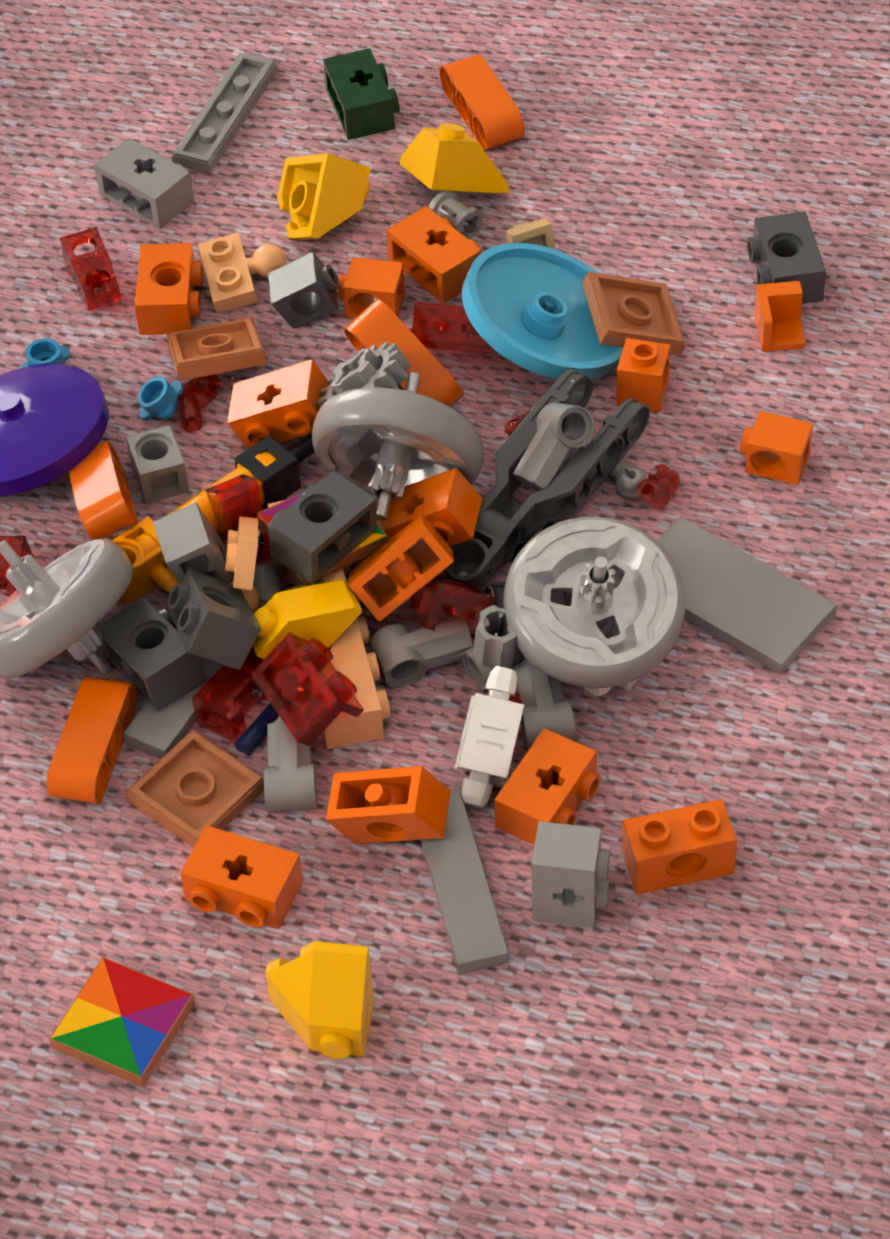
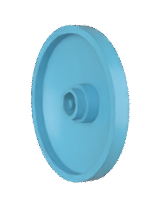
(536, 311)

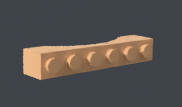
(362, 670)

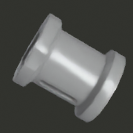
(463, 213)

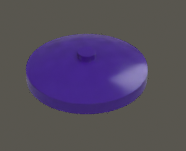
(47, 424)

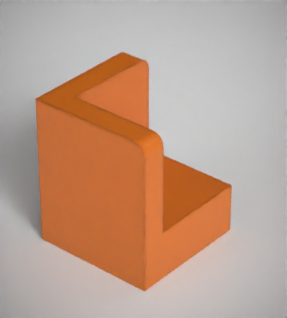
(779, 316)

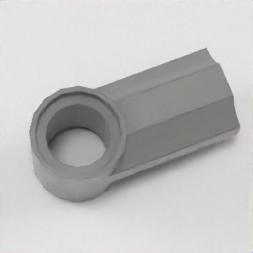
(550, 448)
(492, 646)
(408, 653)
(542, 704)
(290, 772)

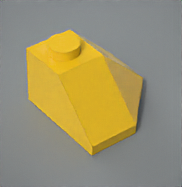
(452, 161)
(321, 193)
(306, 611)
(326, 996)

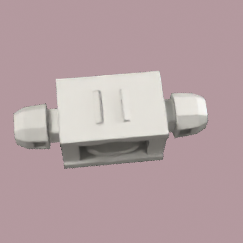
(489, 736)

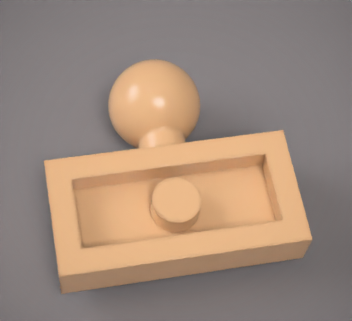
(230, 271)
(241, 558)

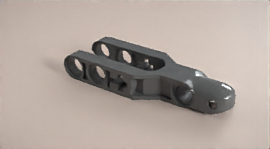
(504, 521)

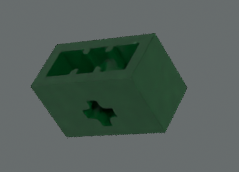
(360, 93)

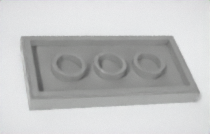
(744, 598)

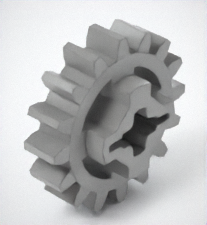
(369, 368)

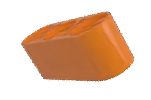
(482, 101)
(380, 325)
(102, 493)
(91, 739)

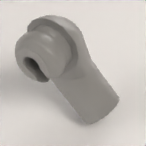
(627, 478)
(267, 579)

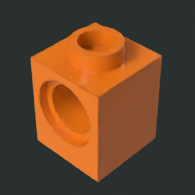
(371, 281)
(643, 373)
(777, 447)

